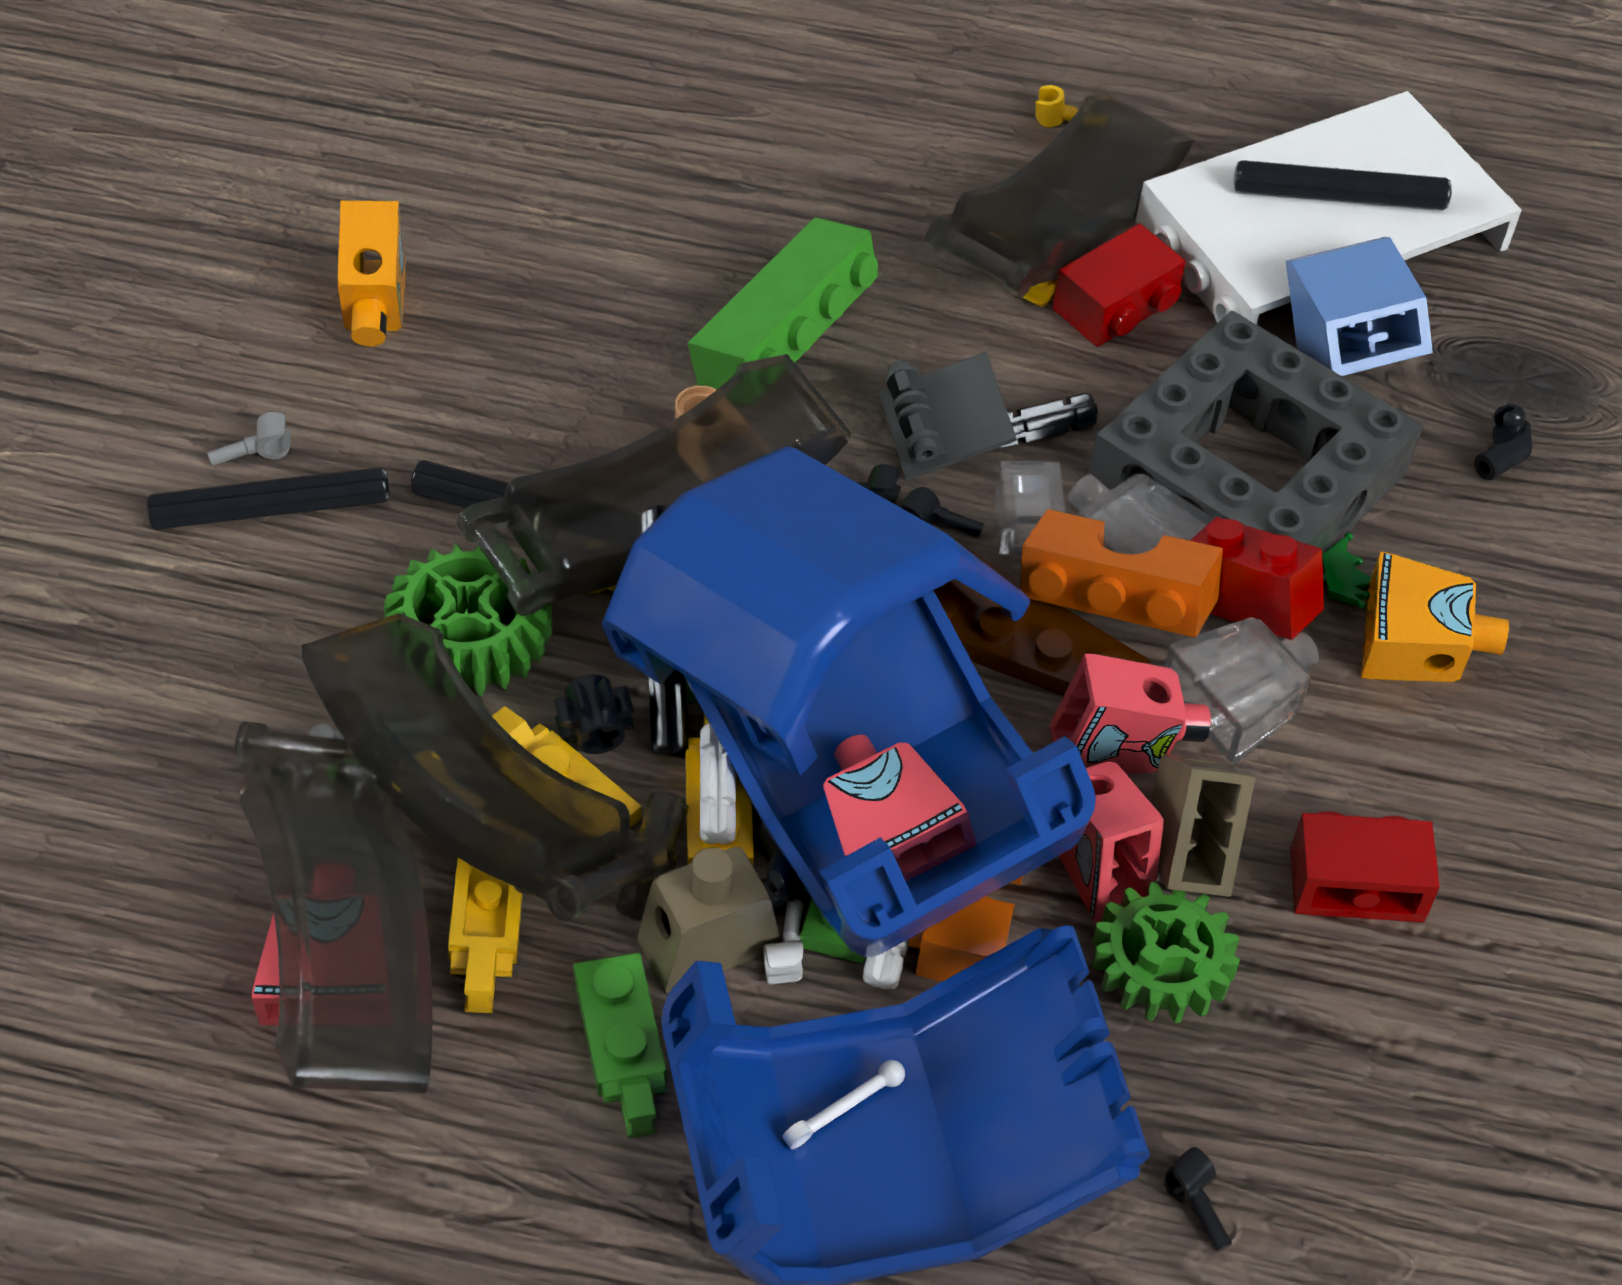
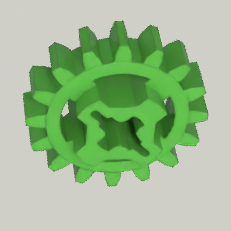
(1168, 951)

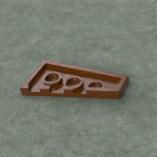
(1038, 647)

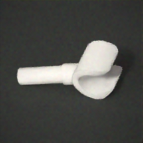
(784, 959)

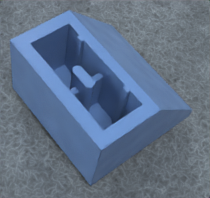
(1358, 307)

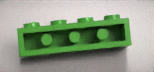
(787, 301)

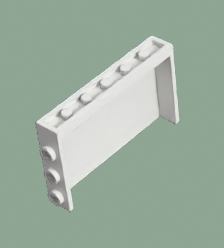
(1241, 241)

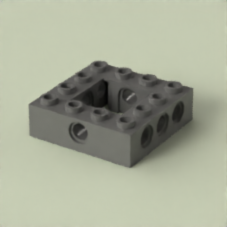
(1347, 435)

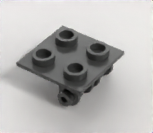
(944, 414)

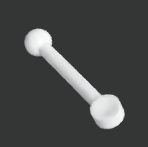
(890, 1074)

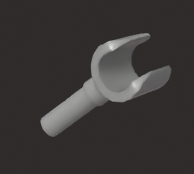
(270, 441)

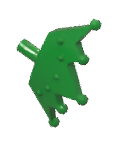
(1341, 577)

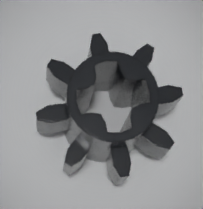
(594, 714)

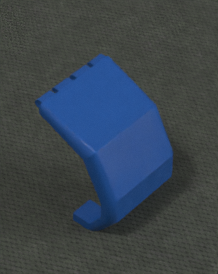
(770, 581)
(918, 687)
(985, 1139)

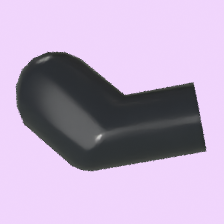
(1511, 443)
(780, 878)

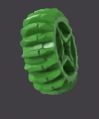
(468, 610)

